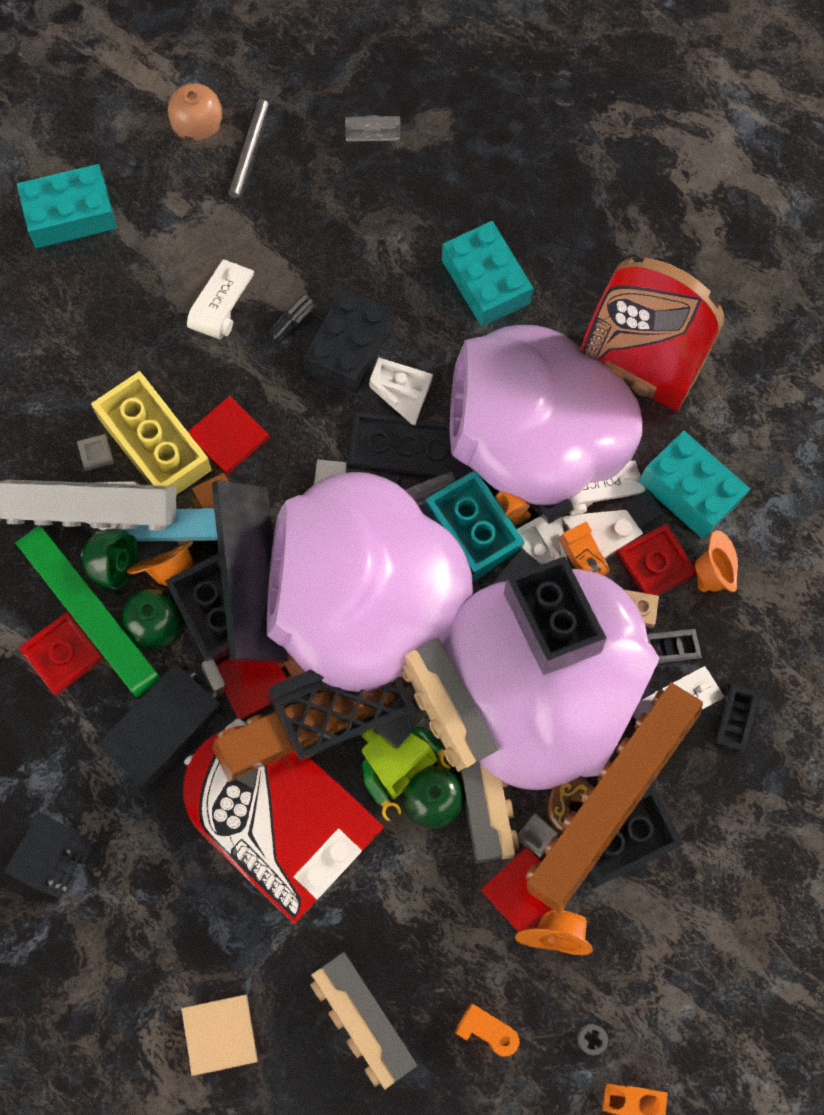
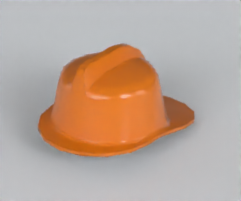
(166, 564)
(718, 565)
(558, 932)

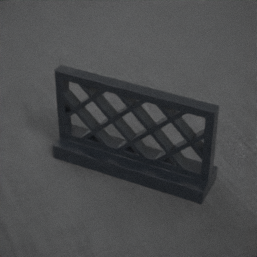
(311, 682)

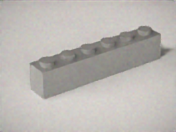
(87, 502)

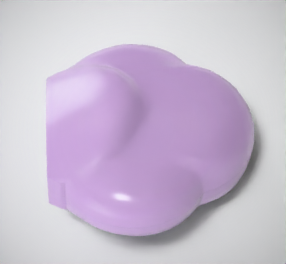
(540, 414)
(361, 580)
(556, 722)

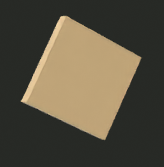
(219, 1035)

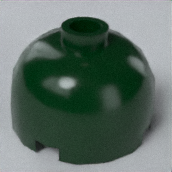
(109, 556)
(152, 619)
(433, 797)

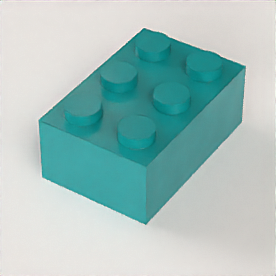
(66, 206)
(487, 273)
(693, 484)
(476, 523)

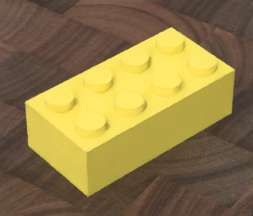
(151, 434)

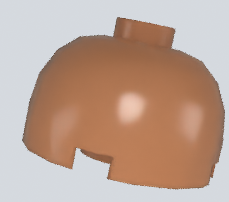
(194, 111)

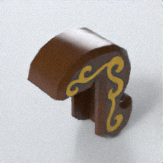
(560, 799)

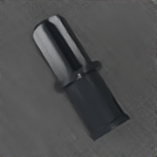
(290, 319)

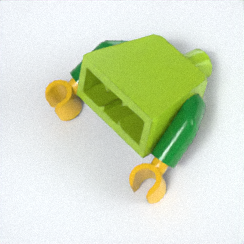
(390, 770)

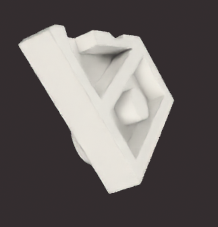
(401, 387)
(542, 539)

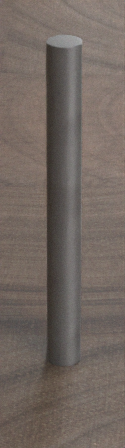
(248, 149)

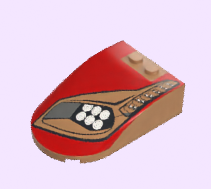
(654, 329)

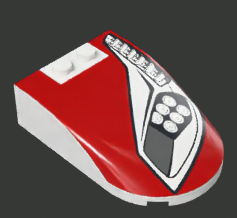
(278, 825)

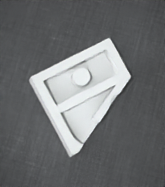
(609, 529)

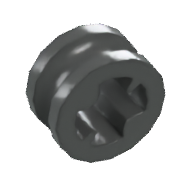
(584, 1043)

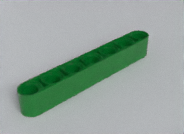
(88, 611)

